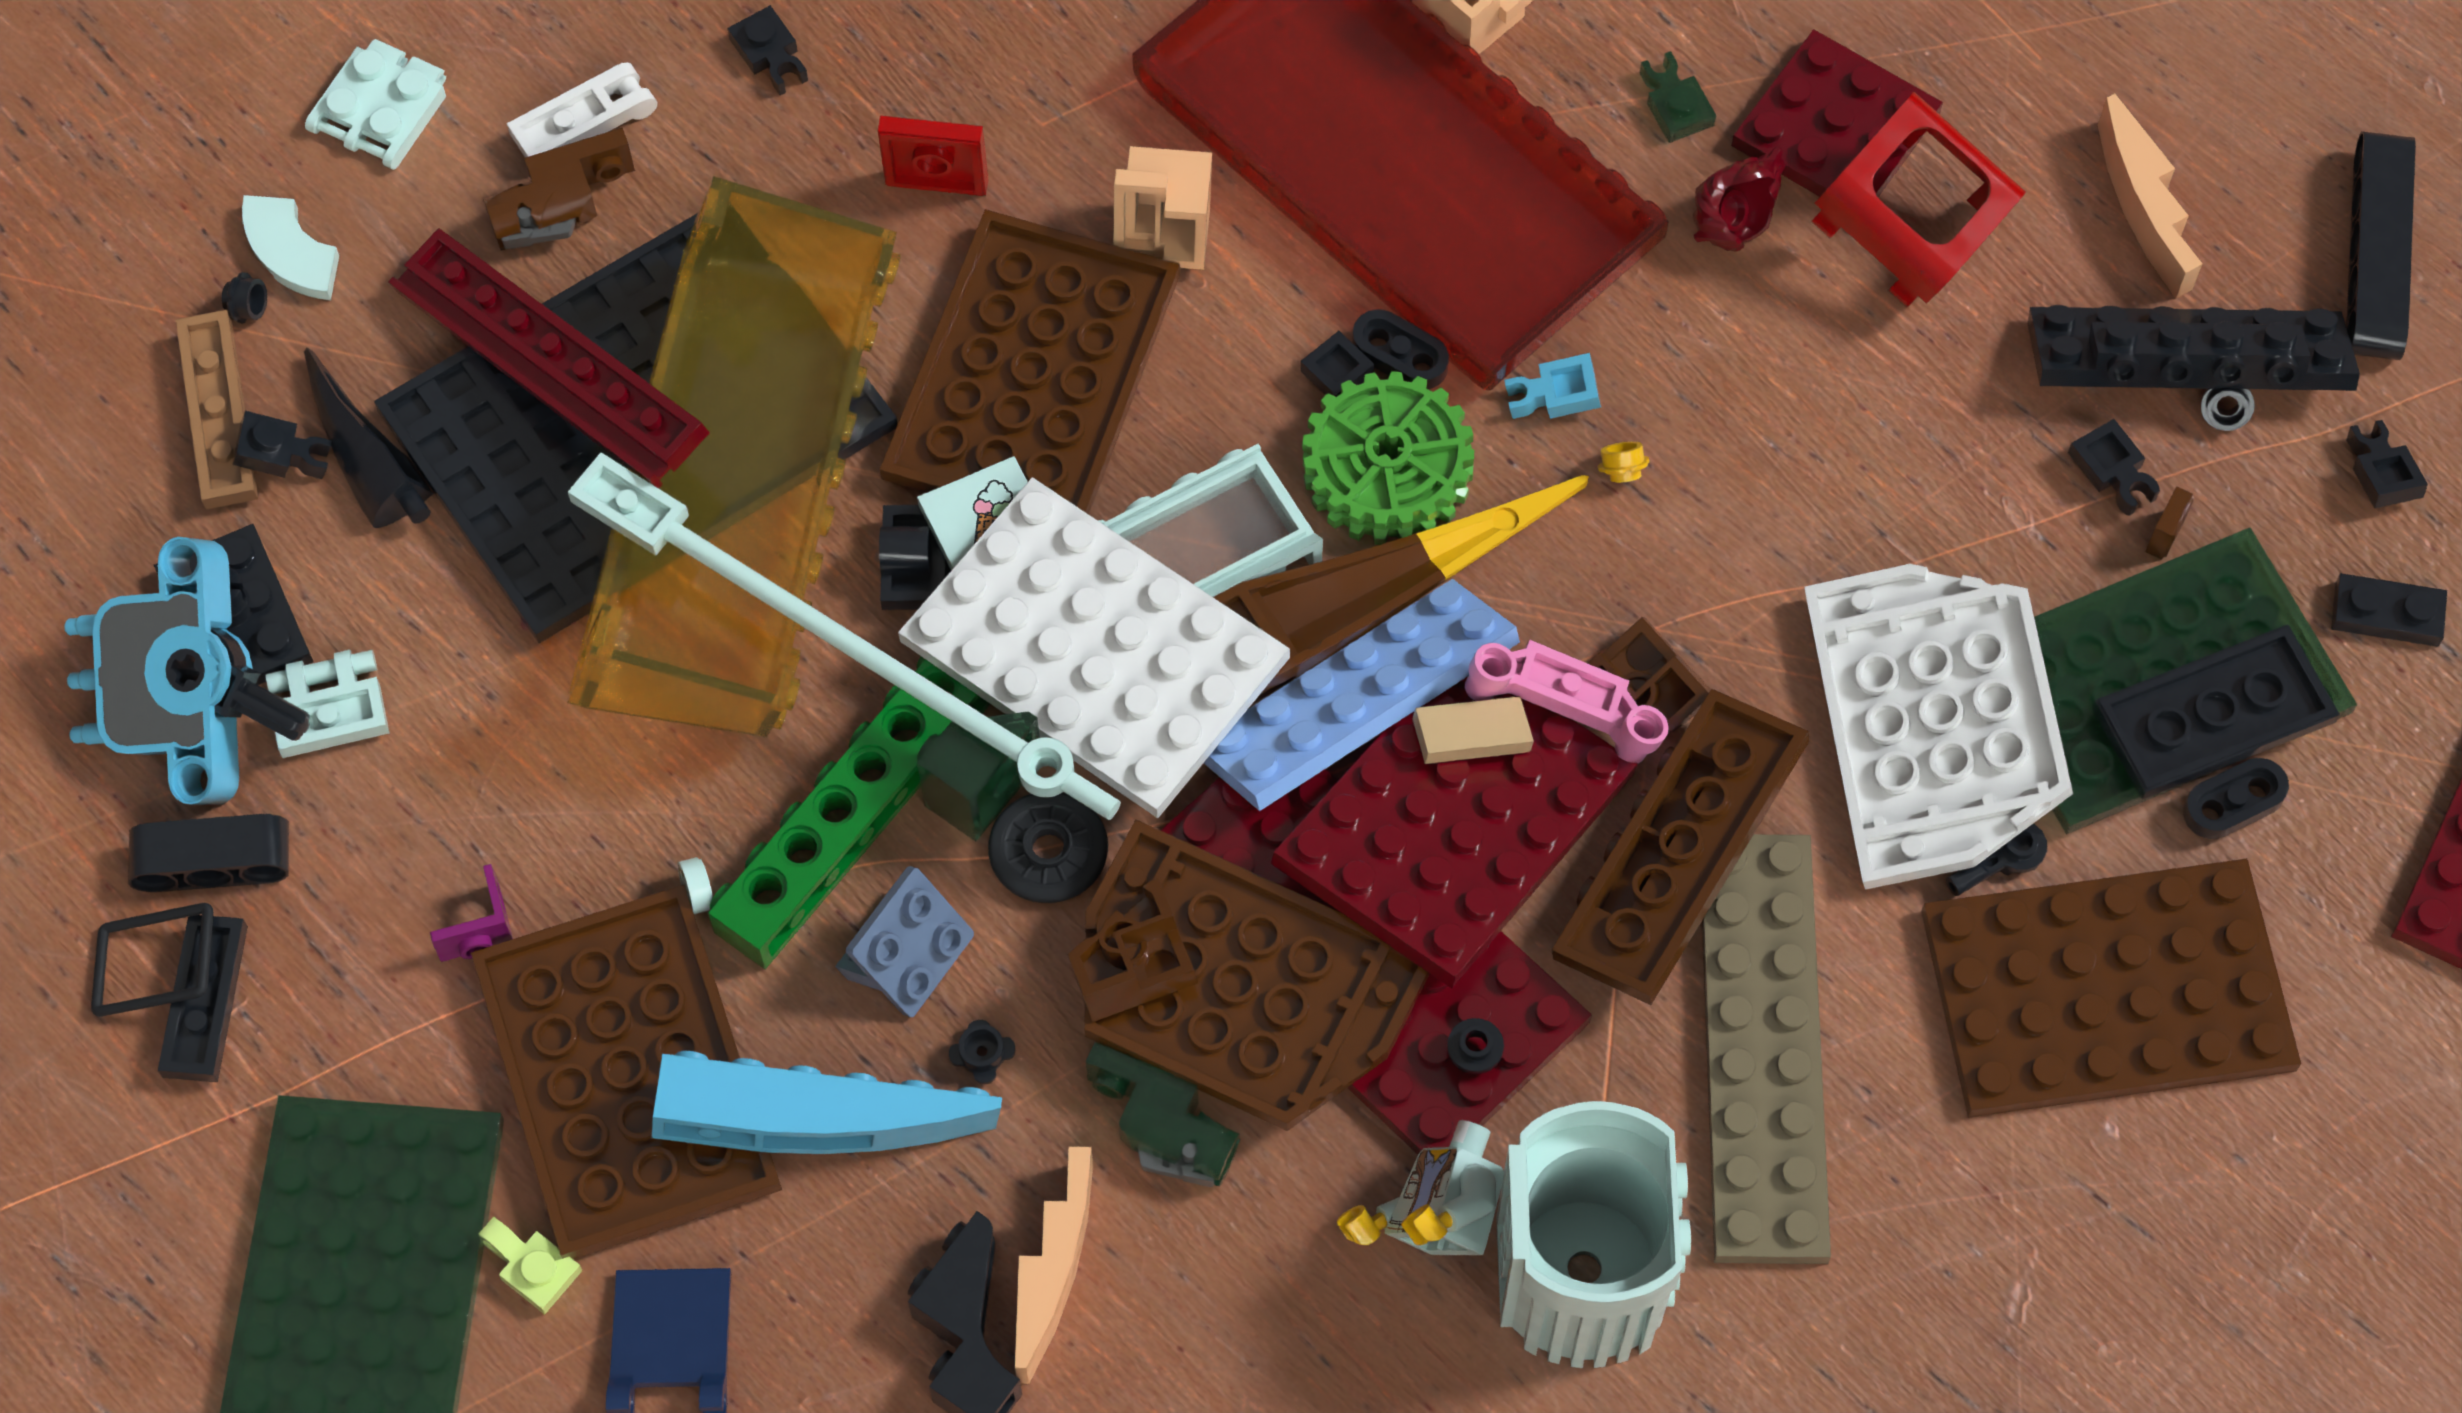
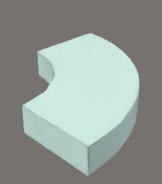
(287, 250)

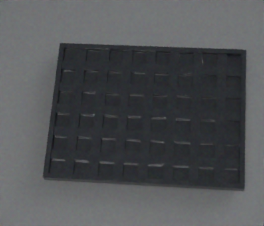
(509, 459)

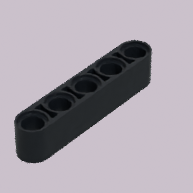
(2381, 245)

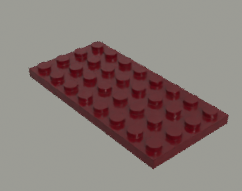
(1417, 1085)

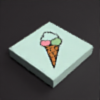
(969, 506)

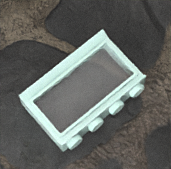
(1222, 524)

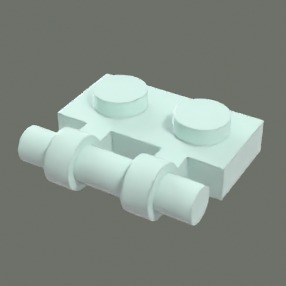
(336, 713)

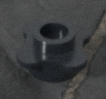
(978, 1036)

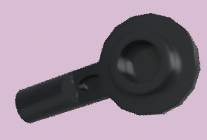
(2017, 856)

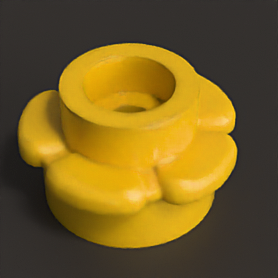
(1623, 461)

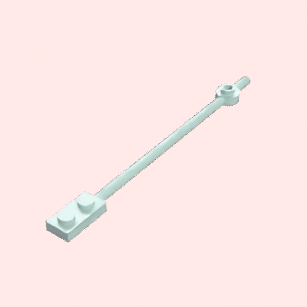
(656, 518)

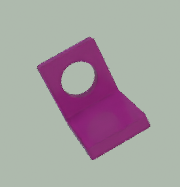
(475, 934)

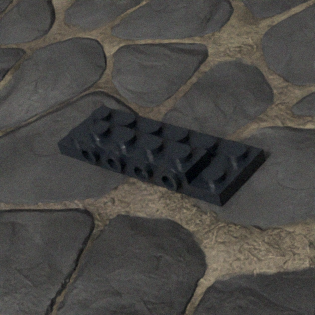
(2192, 348)

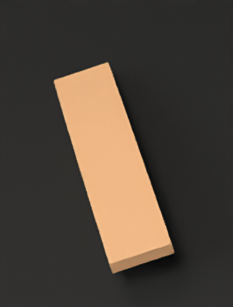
(2141, 184)
(1048, 1278)

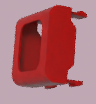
(1917, 264)

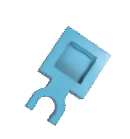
(1564, 387)

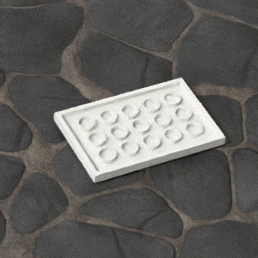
(1096, 645)

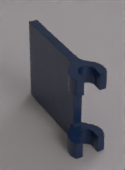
(670, 1334)

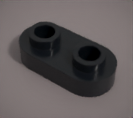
(1404, 347)
(2233, 801)

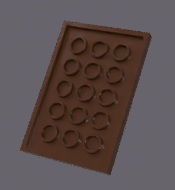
(1032, 360)
(2109, 988)
(583, 1045)

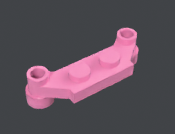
(1570, 690)

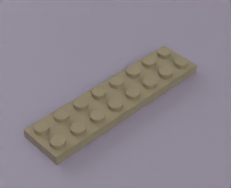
(1766, 1060)

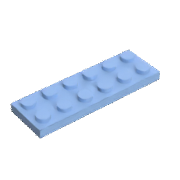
(1357, 693)

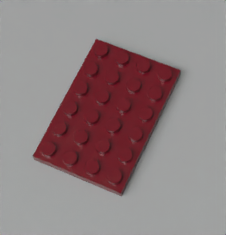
(1451, 847)

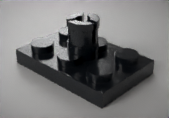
(259, 605)

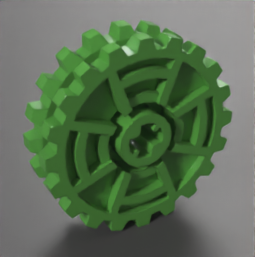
(1388, 457)

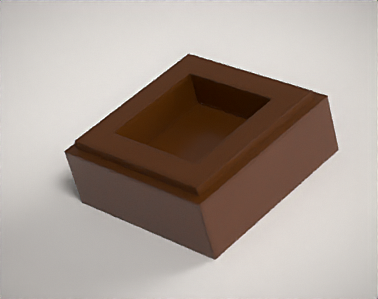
(2170, 523)

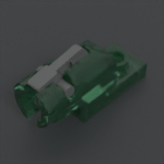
(1161, 1119)

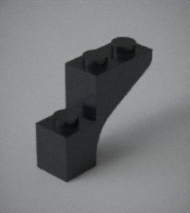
(954, 1306)

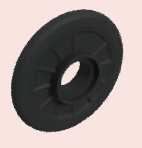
(1053, 878)

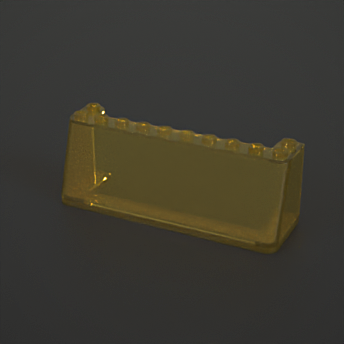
(768, 359)

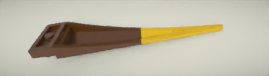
(1343, 598)

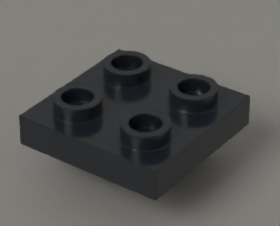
(908, 558)

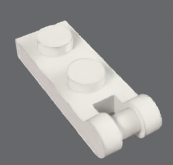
(583, 111)

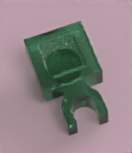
(1676, 104)

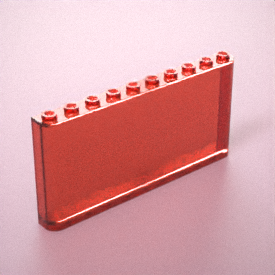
(1406, 165)

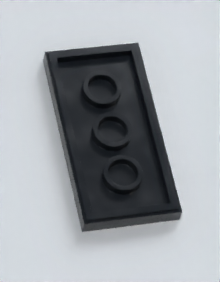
(2215, 711)

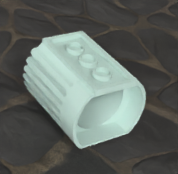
(1601, 1187)

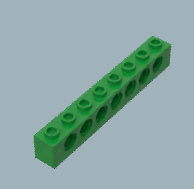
(765, 929)

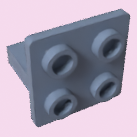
(907, 943)

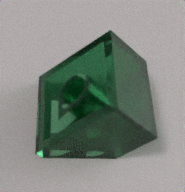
(968, 778)

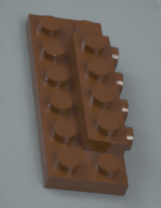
(1679, 846)

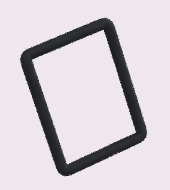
(160, 999)

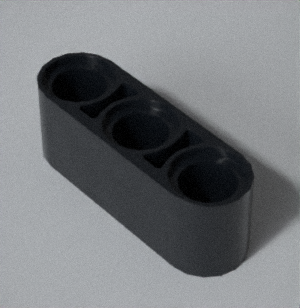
(208, 853)

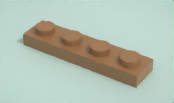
(214, 407)

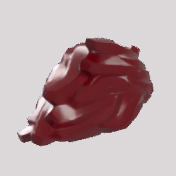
(1738, 201)

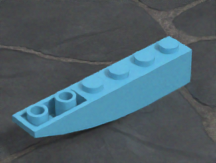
(807, 1111)

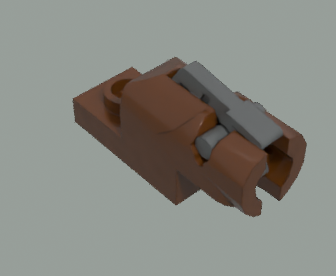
(558, 190)

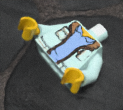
(1444, 1203)

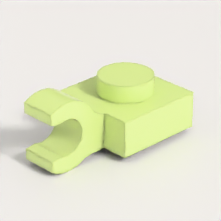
(533, 1268)

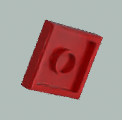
(933, 155)

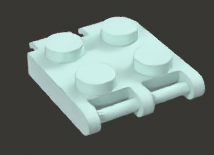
(381, 101)

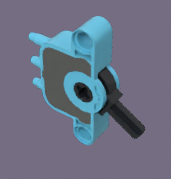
(176, 677)

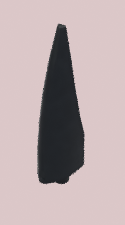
(375, 468)

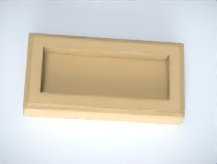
(1472, 730)

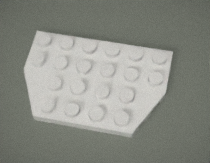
(1936, 717)

